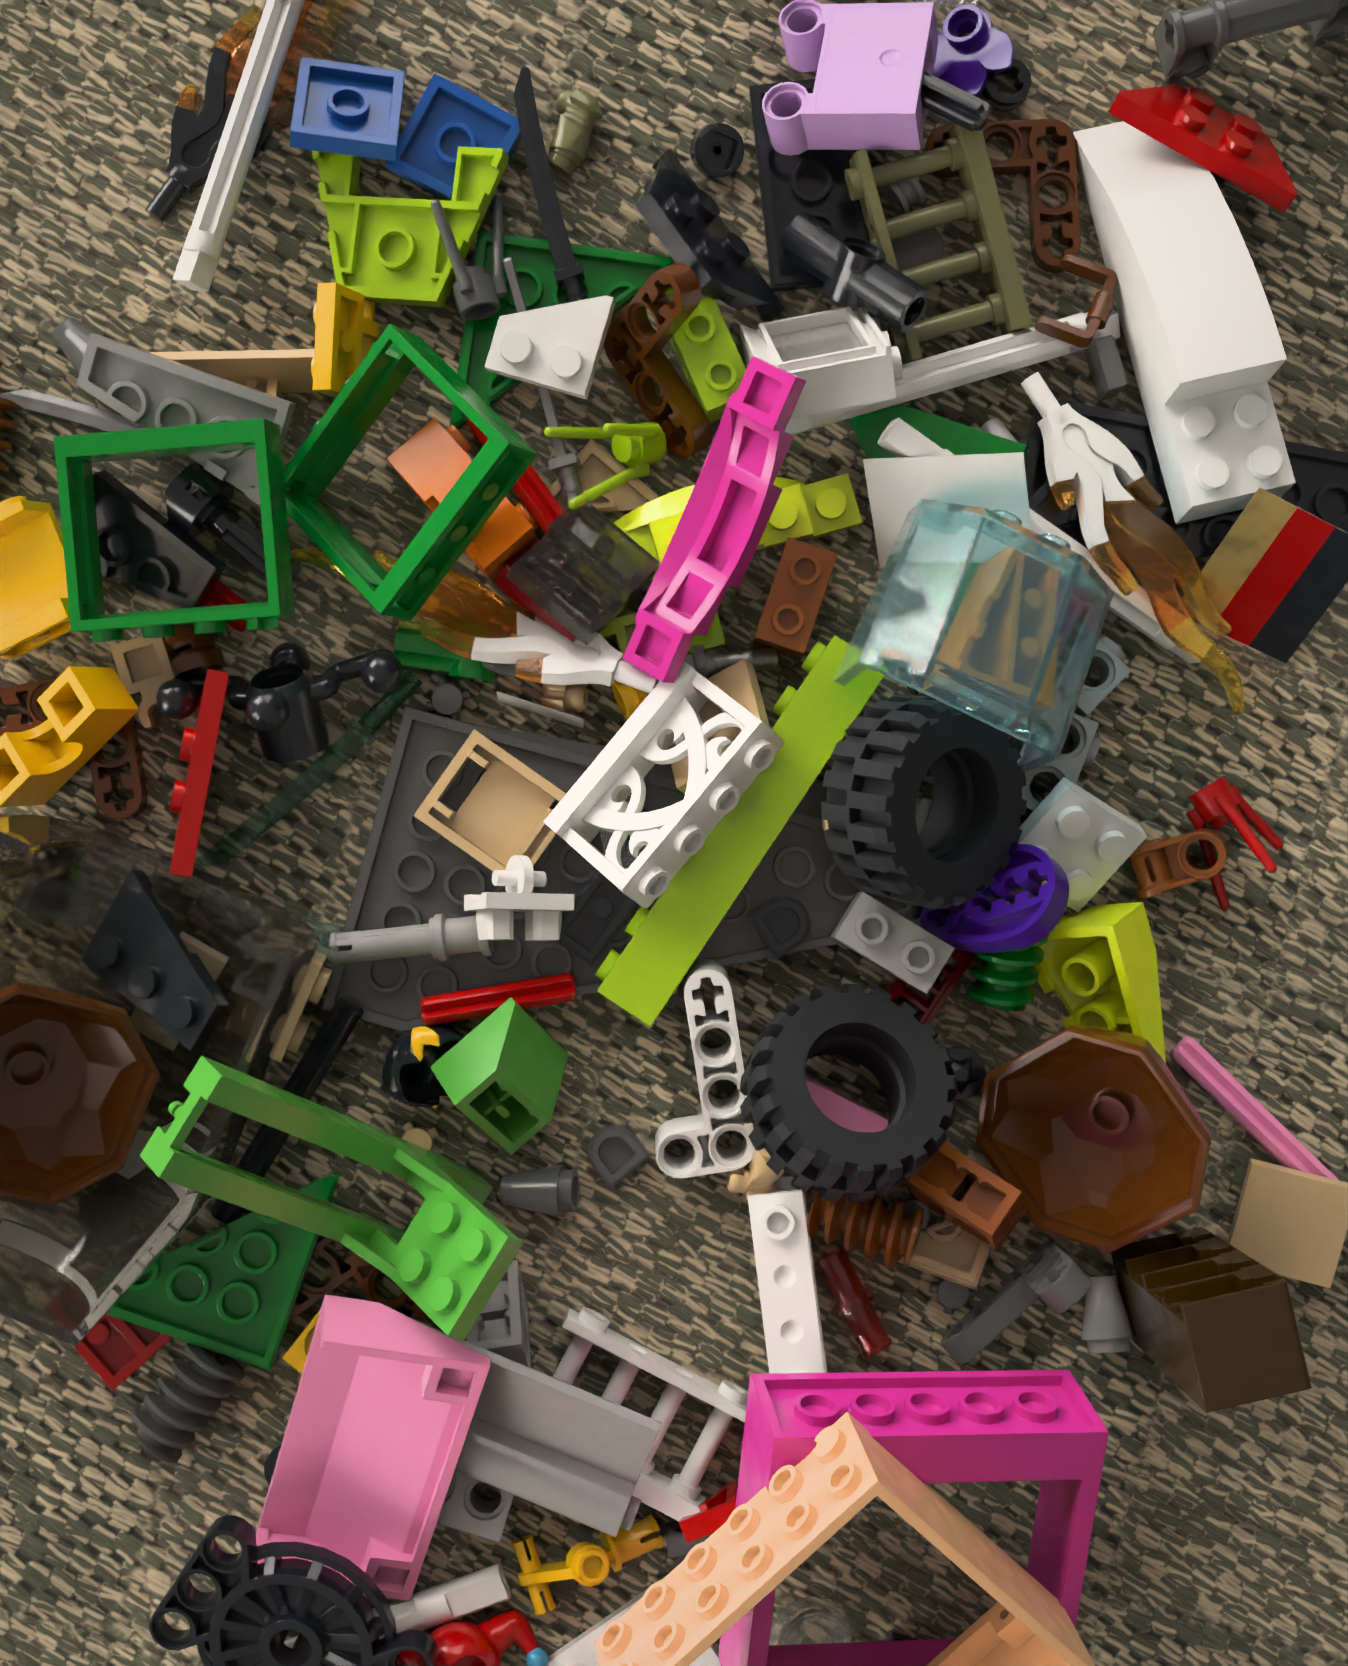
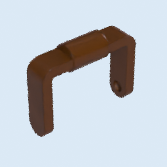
(1099, 310)

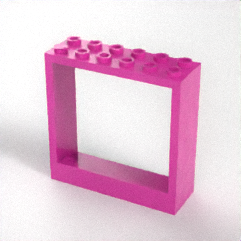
(943, 1432)

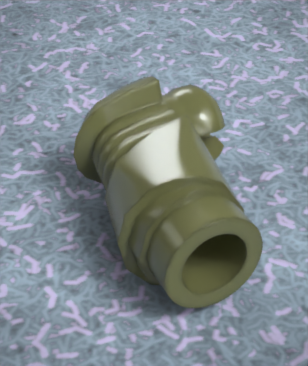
(572, 135)

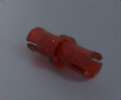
(853, 1302)

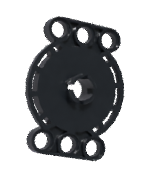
(261, 1602)

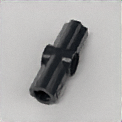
(854, 272)

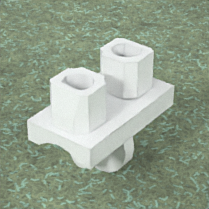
(541, 910)

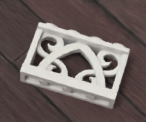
(680, 829)

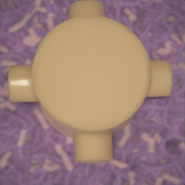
(420, 1135)

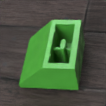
(505, 1075)

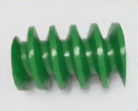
(1008, 976)

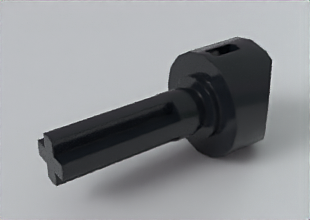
(206, 507)

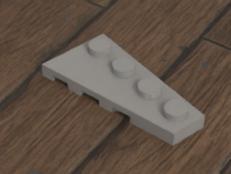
(169, 393)

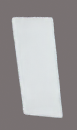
(539, 709)

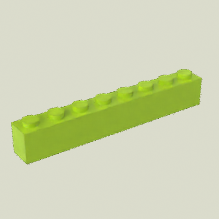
(706, 886)

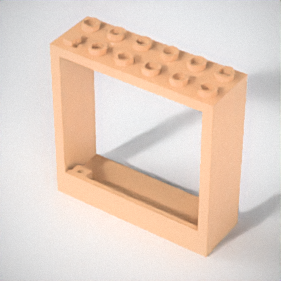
(794, 1519)

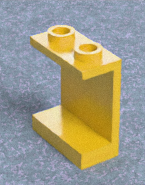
(31, 577)

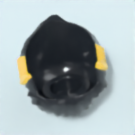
(408, 1063)

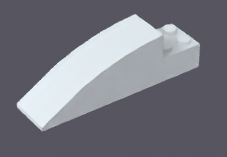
(1189, 320)

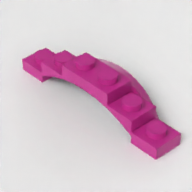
(719, 521)

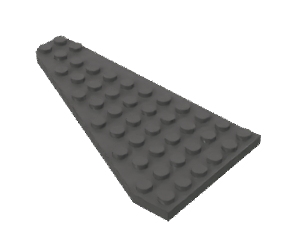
(419, 873)

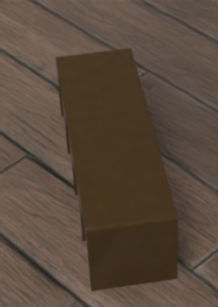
(1211, 1318)

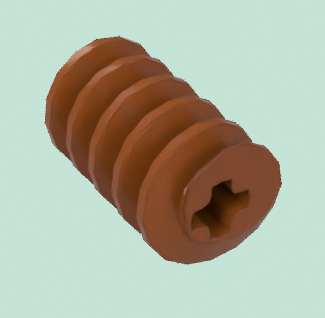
(868, 1224)

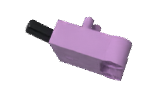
(868, 82)

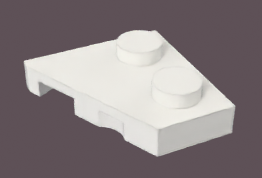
(553, 345)

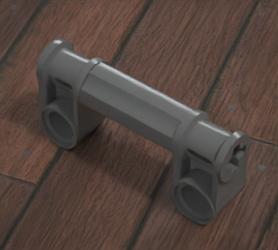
(1194, 37)

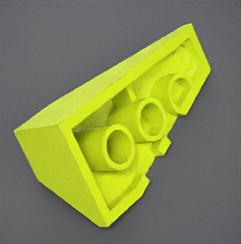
(1106, 971)

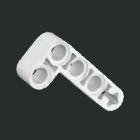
(710, 1066)

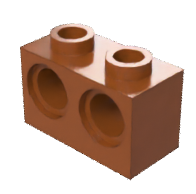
(795, 598)
(968, 1196)

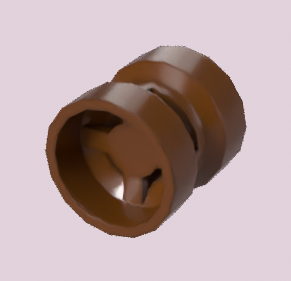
(193, 652)

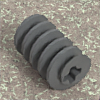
(186, 1401)

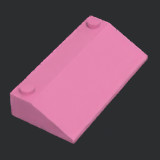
(373, 1440)

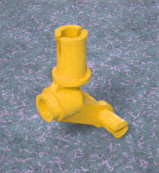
(584, 1562)

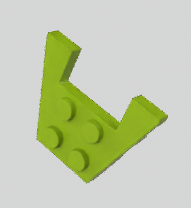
(393, 244)

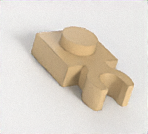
(143, 668)

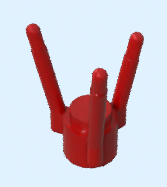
(1219, 805)

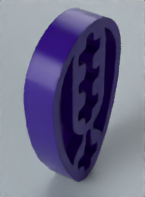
(1007, 924)

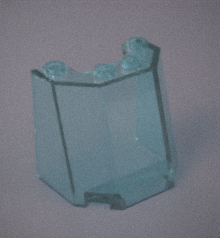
(985, 622)

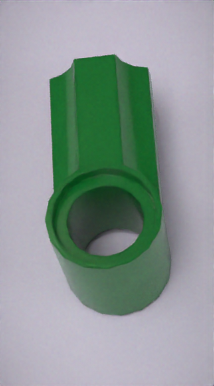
(421, 653)

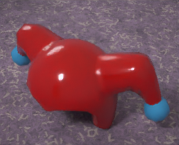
(482, 1644)

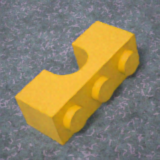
(83, 714)

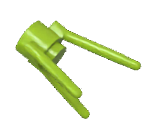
(632, 444)

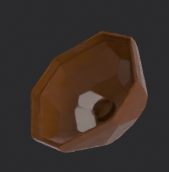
(68, 1091)
(1095, 1137)

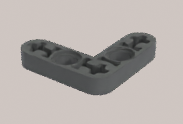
(1043, 1274)

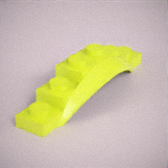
(798, 514)

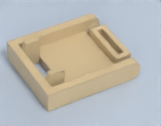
(501, 812)

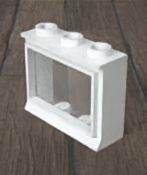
(837, 354)

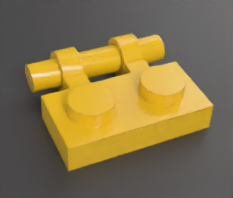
(342, 335)

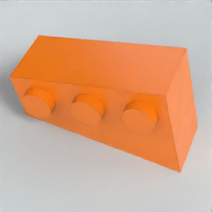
(432, 465)

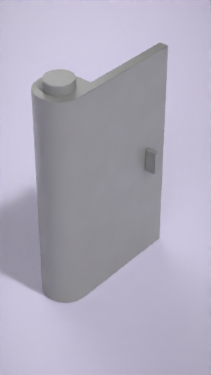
(557, 1445)

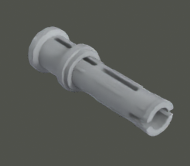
(439, 937)

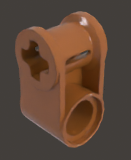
(1173, 862)

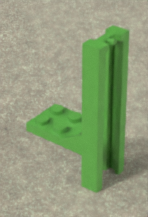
(442, 1261)

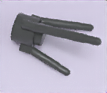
(474, 290)

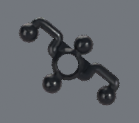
(285, 697)

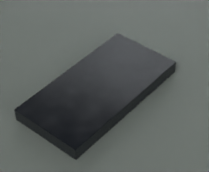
(798, 185)

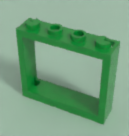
(456, 518)
(80, 532)

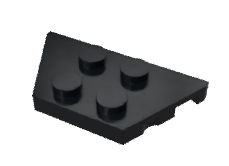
(695, 235)

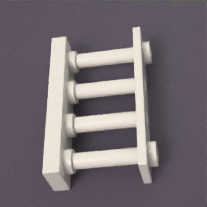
(787, 1280)
(681, 1494)

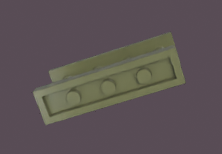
(976, 204)

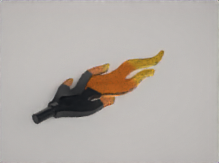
(197, 138)

